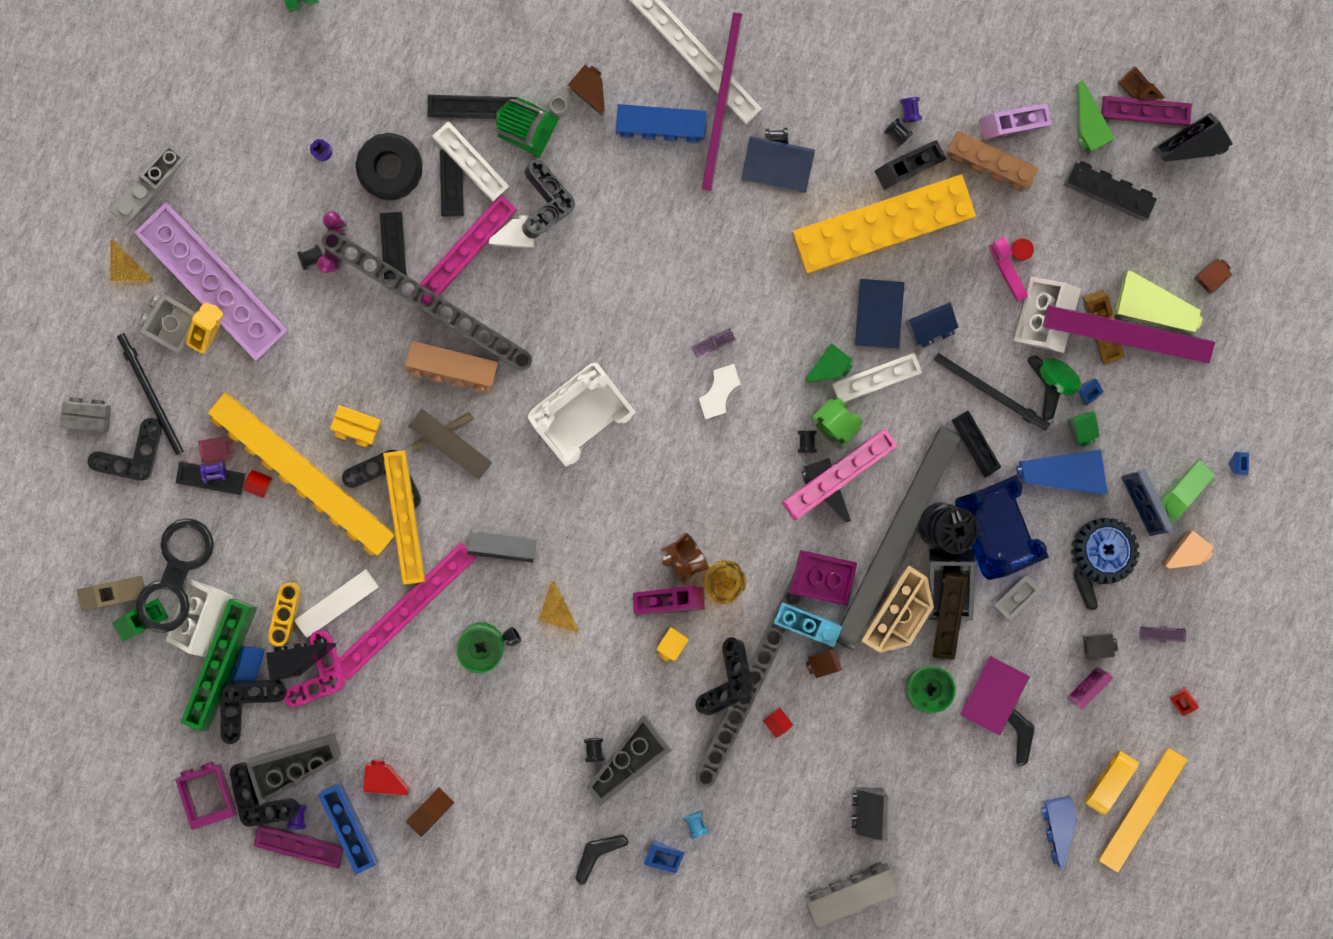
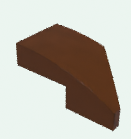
(1138, 86)

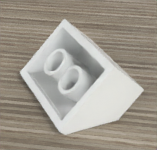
(1040, 295)
(203, 619)

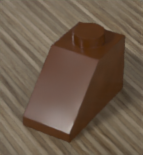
(589, 87)
(823, 662)
(430, 812)

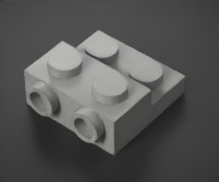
(167, 322)

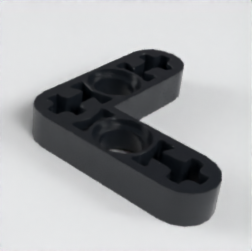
(553, 204)
(138, 458)
(359, 481)
(733, 685)
(241, 696)
(252, 805)

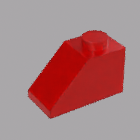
(383, 779)

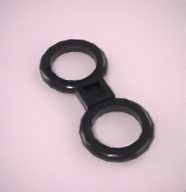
(174, 575)

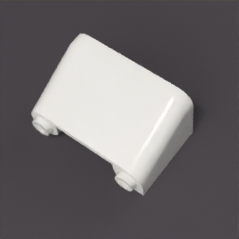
(579, 412)

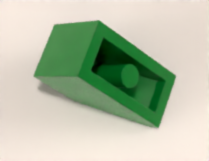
(830, 365)
(1084, 428)
(130, 625)

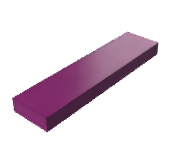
(1146, 110)
(299, 846)

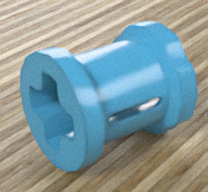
(696, 824)

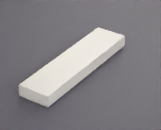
(470, 161)
(877, 378)
(336, 603)

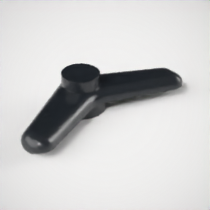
(1051, 395)
(1086, 590)
(1025, 734)
(593, 850)

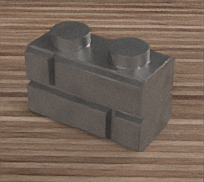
(85, 415)

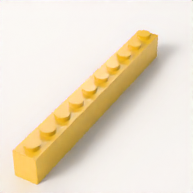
(301, 473)

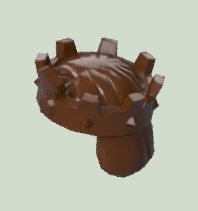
(684, 557)

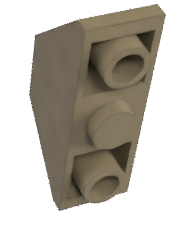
(110, 593)

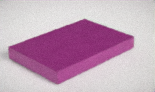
(823, 577)
(1089, 688)
(995, 695)

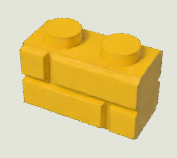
(204, 327)
(355, 425)

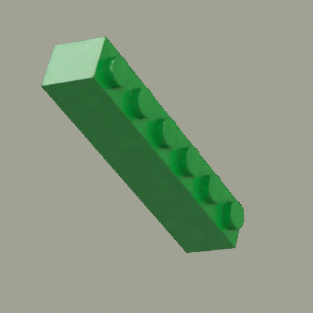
(218, 664)

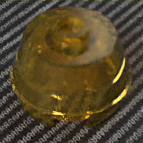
(724, 581)

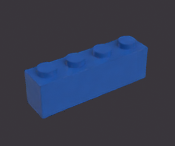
(660, 122)
(348, 828)

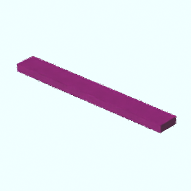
(722, 101)
(1128, 334)

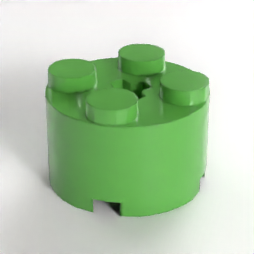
(837, 422)

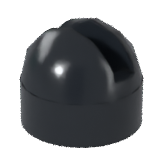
(512, 636)

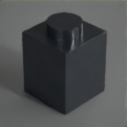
(1100, 646)

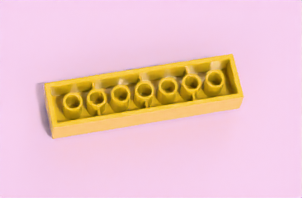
(884, 224)

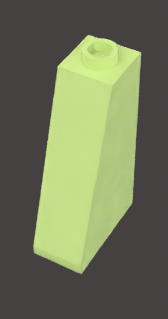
(1151, 304)

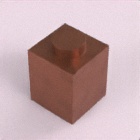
(1214, 275)

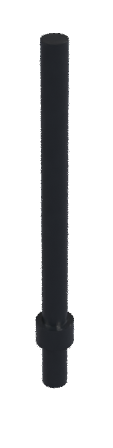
(131, 355)
(1028, 414)

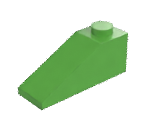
(1091, 125)
(1186, 490)

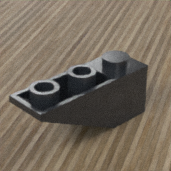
(293, 662)

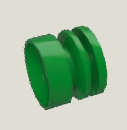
(482, 660)
(937, 678)

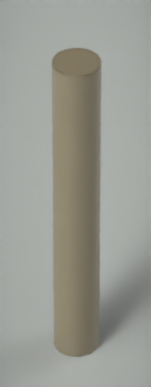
(452, 426)

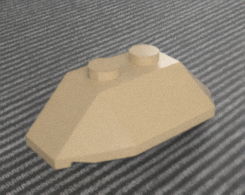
(900, 613)

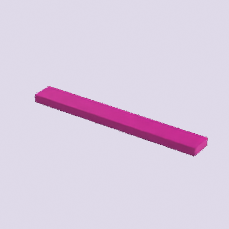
(405, 610)

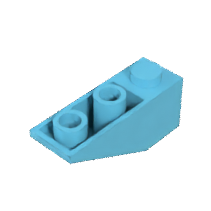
(808, 624)

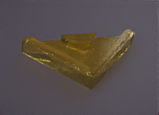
(124, 267)
(556, 610)

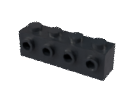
(1110, 191)

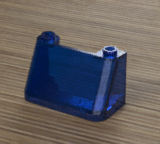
(1002, 537)

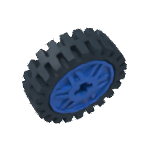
(1120, 551)

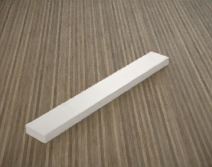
(696, 56)

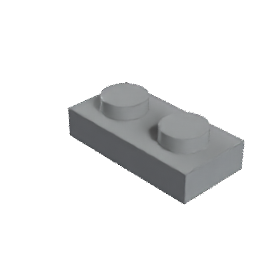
(1017, 597)

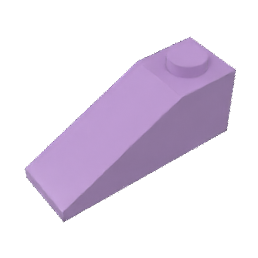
(1015, 121)

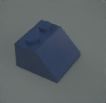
(932, 324)

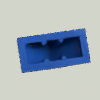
(663, 857)

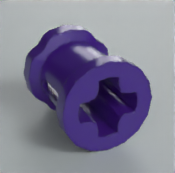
(911, 109)
(325, 154)
(213, 472)
(298, 821)

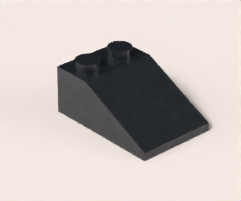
(1200, 139)
(945, 562)
(870, 812)

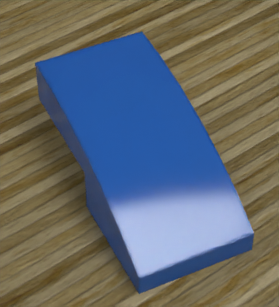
(248, 664)

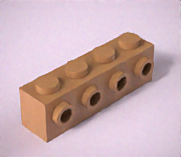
(992, 161)
(451, 367)

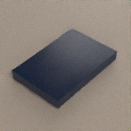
(778, 164)
(879, 313)
(1147, 502)

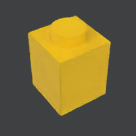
(671, 644)

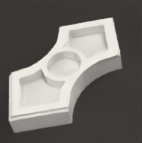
(715, 400)

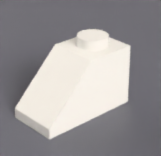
(513, 236)

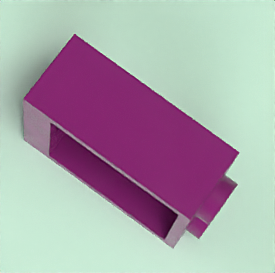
(195, 821)

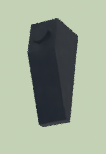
(910, 164)
(835, 500)

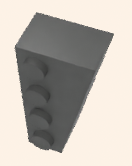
(631, 759)
(288, 766)

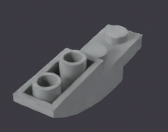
(149, 185)

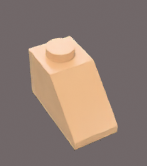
(1189, 552)

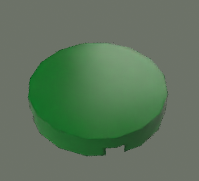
(1060, 375)

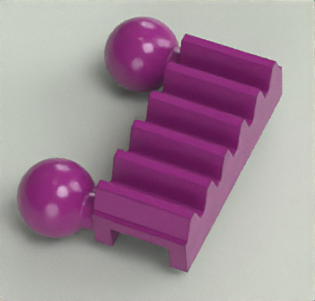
(328, 262)

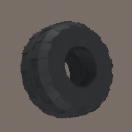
(373, 151)

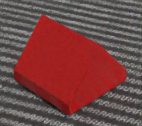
(257, 483)
(1184, 702)
(778, 722)

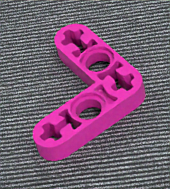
(1001, 252)
(326, 675)

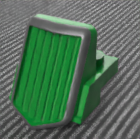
(525, 125)

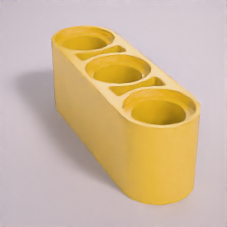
(277, 622)
(1111, 782)

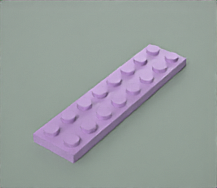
(211, 280)

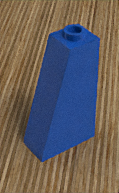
(1069, 471)

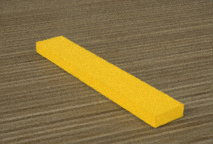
(404, 517)
(1142, 809)

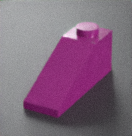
(669, 600)

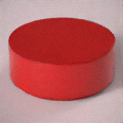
(1022, 249)

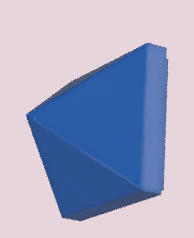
(1090, 391)
(1240, 463)

